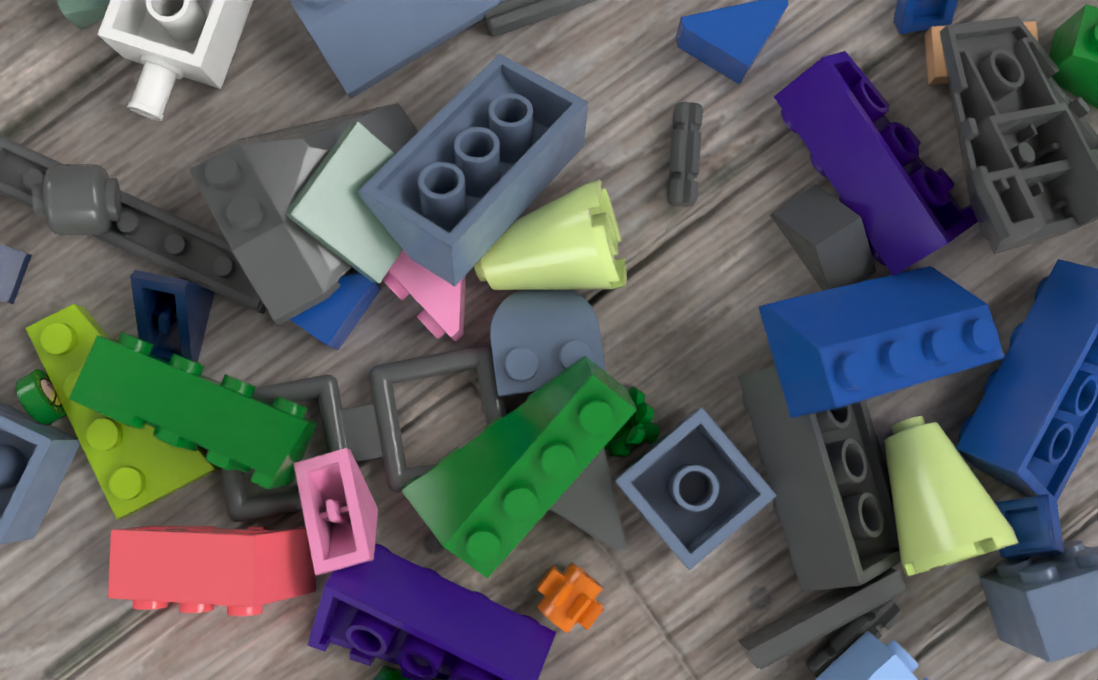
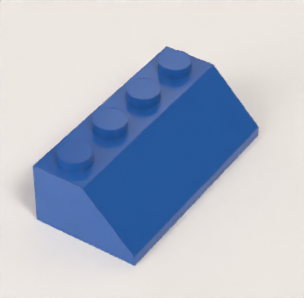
(876, 338)
(1045, 393)

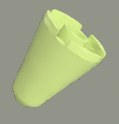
(559, 246)
(939, 501)

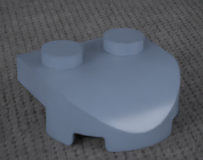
(540, 337)

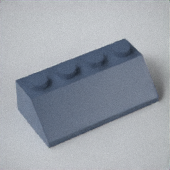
(378, 37)
(476, 167)

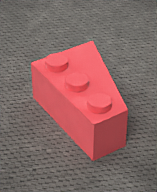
(209, 567)

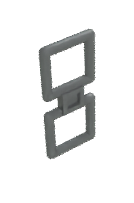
(366, 430)

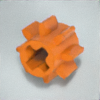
(570, 597)

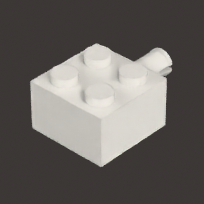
(173, 42)

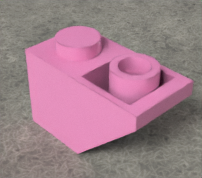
(441, 301)

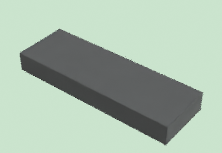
(819, 618)

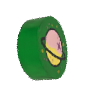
(39, 397)

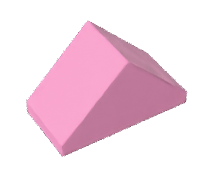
(336, 511)

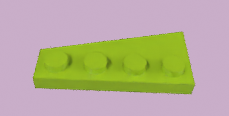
(126, 460)

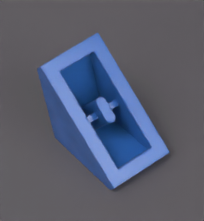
(730, 36)
(338, 315)

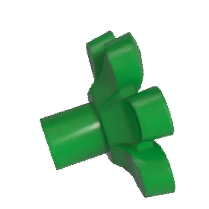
(636, 429)

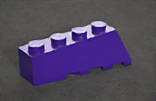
(872, 162)
(426, 624)

